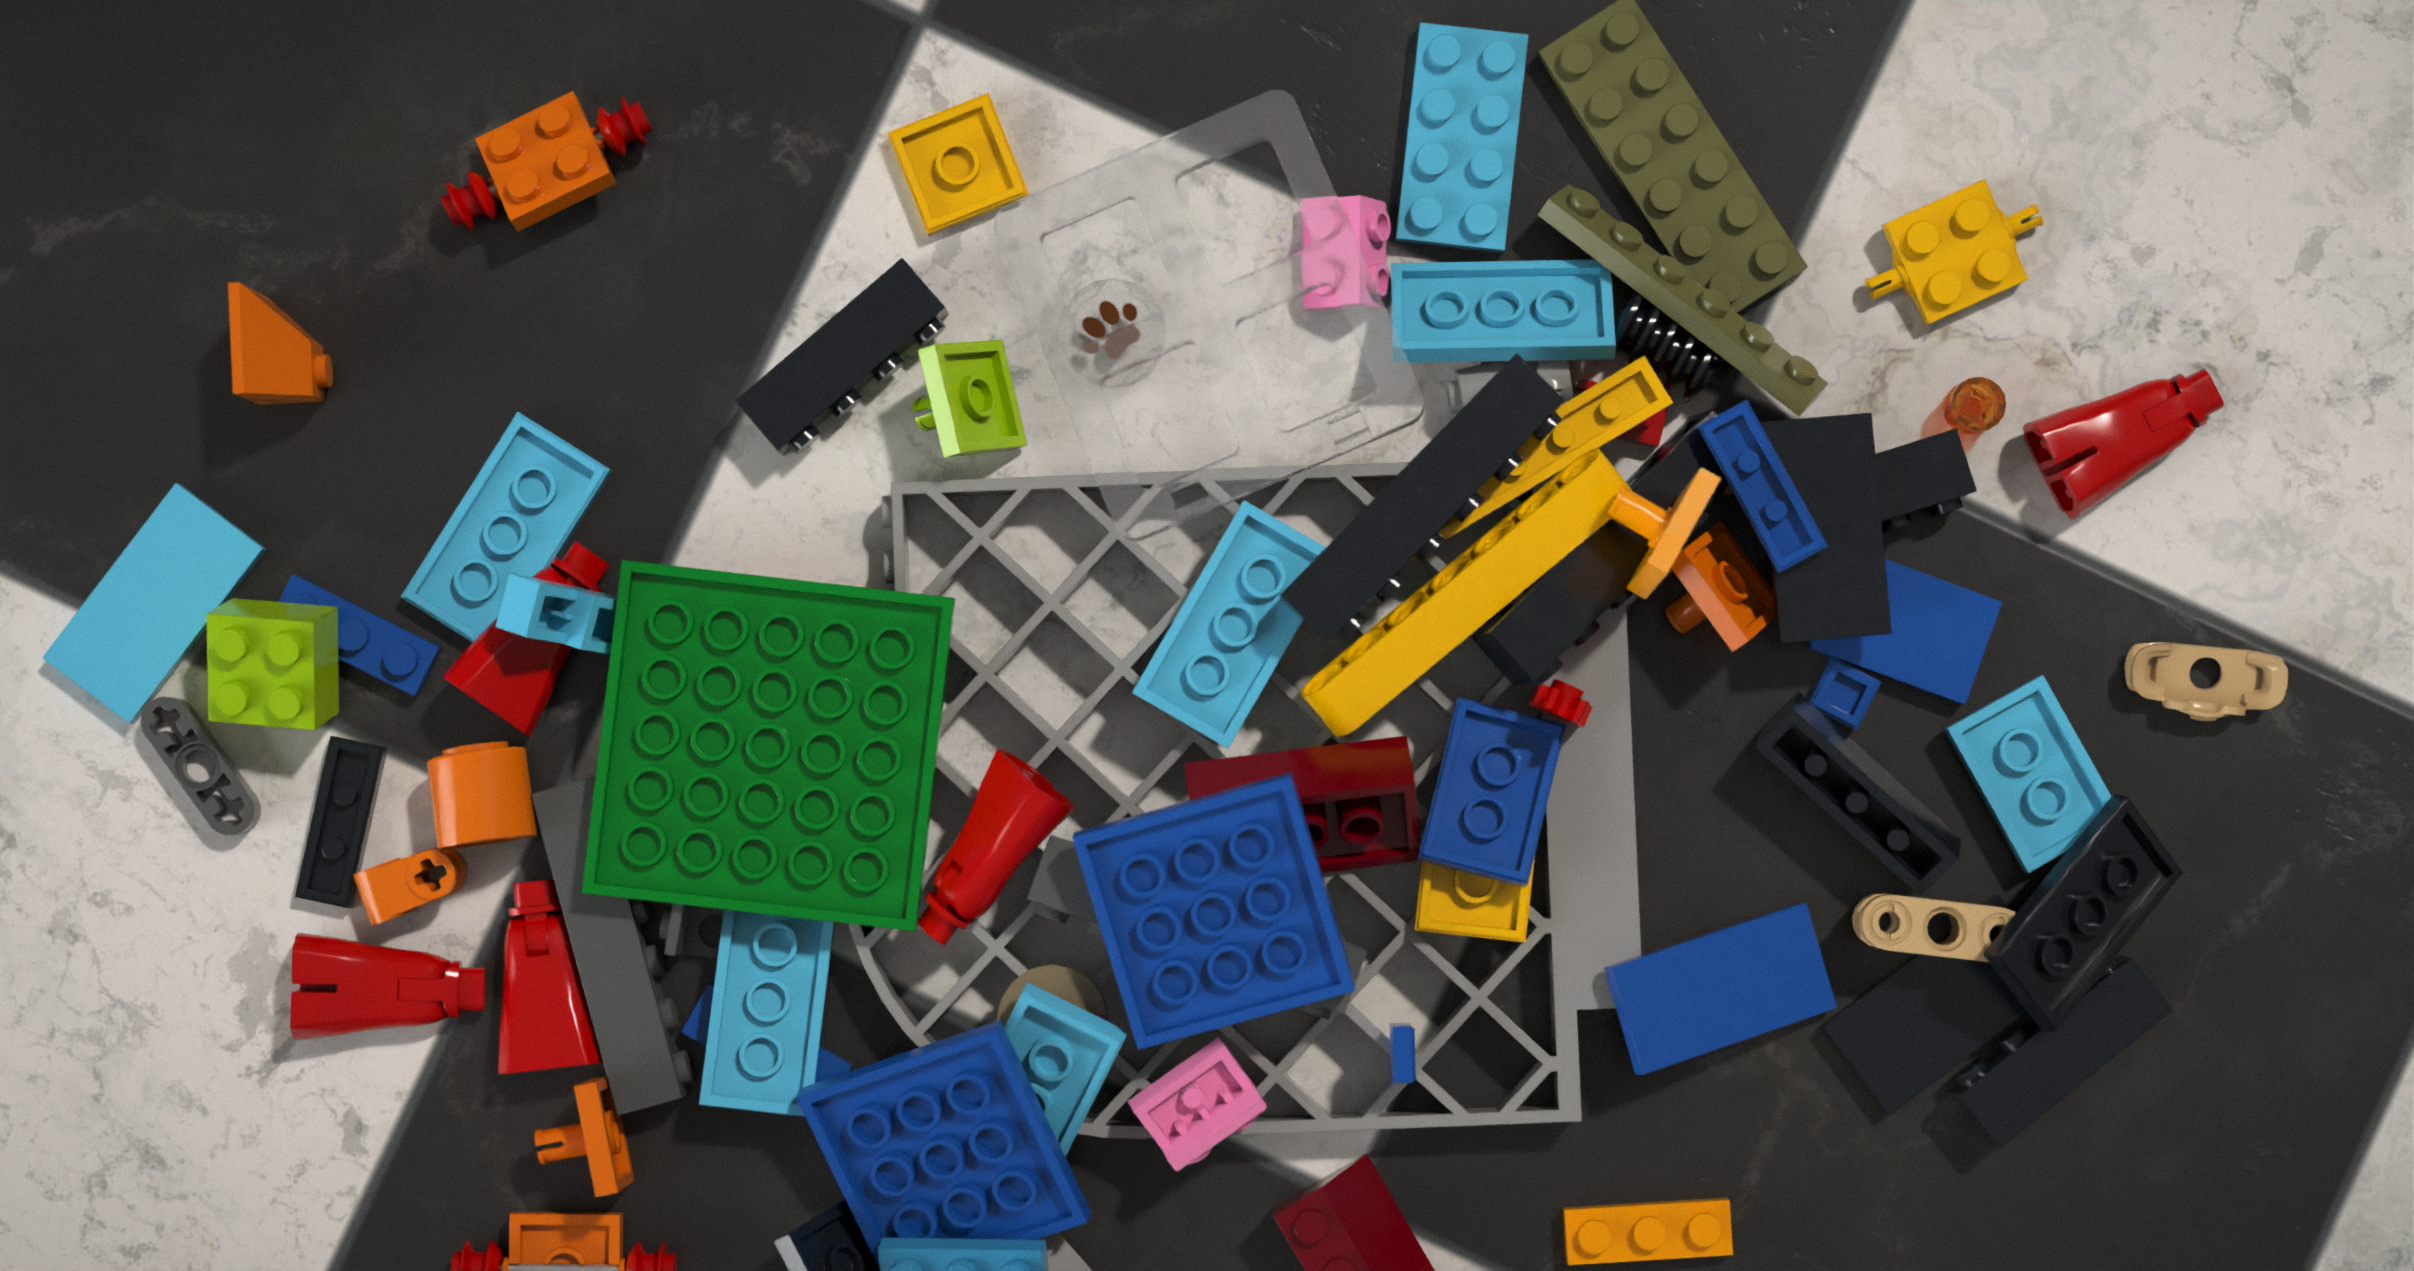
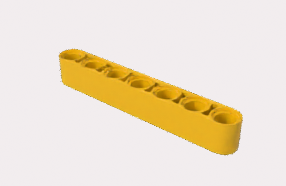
(1464, 594)

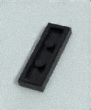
(341, 821)

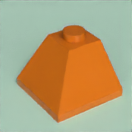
(272, 354)

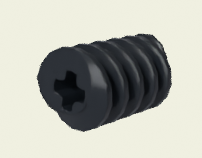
(1664, 346)

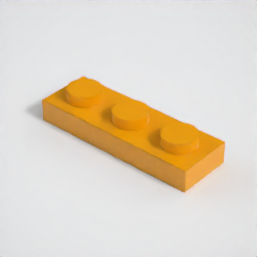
(1647, 1231)

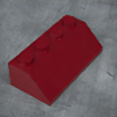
(1352, 795)
(1350, 1224)

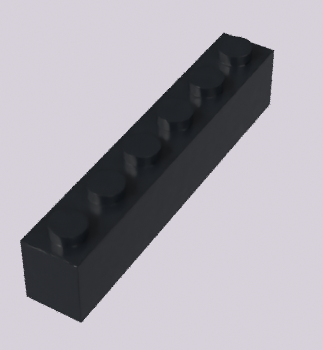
(1422, 499)
(1567, 599)

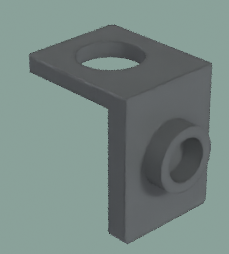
(681, 930)

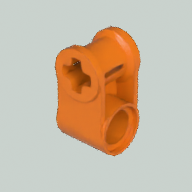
(404, 883)

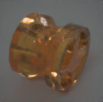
(1963, 410)

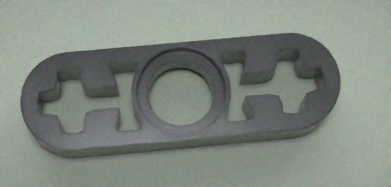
(177, 763)

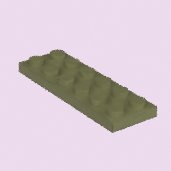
(1670, 155)

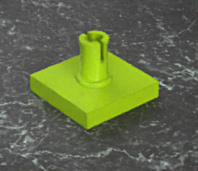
(970, 398)

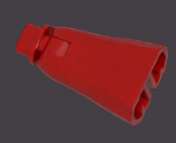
(2106, 442)
(516, 672)
(1006, 824)
(375, 987)
(543, 995)

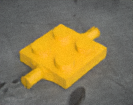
(1954, 252)

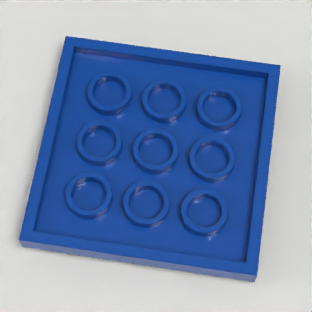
(1214, 911)
(945, 1144)

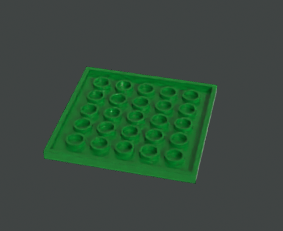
(768, 745)

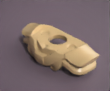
(2246, 679)

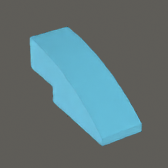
(558, 613)

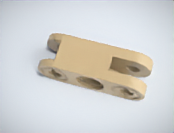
(1910, 919)

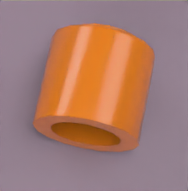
(481, 795)

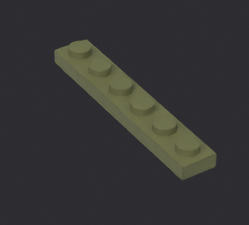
(1692, 306)

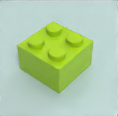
(272, 663)

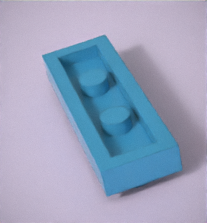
(962, 1254)

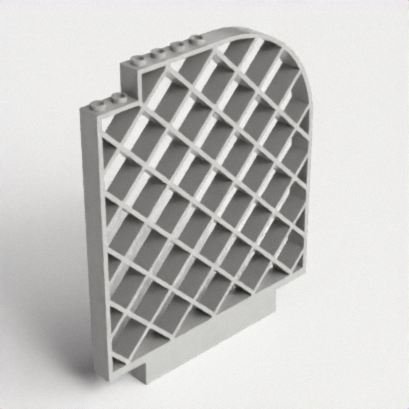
(1585, 827)

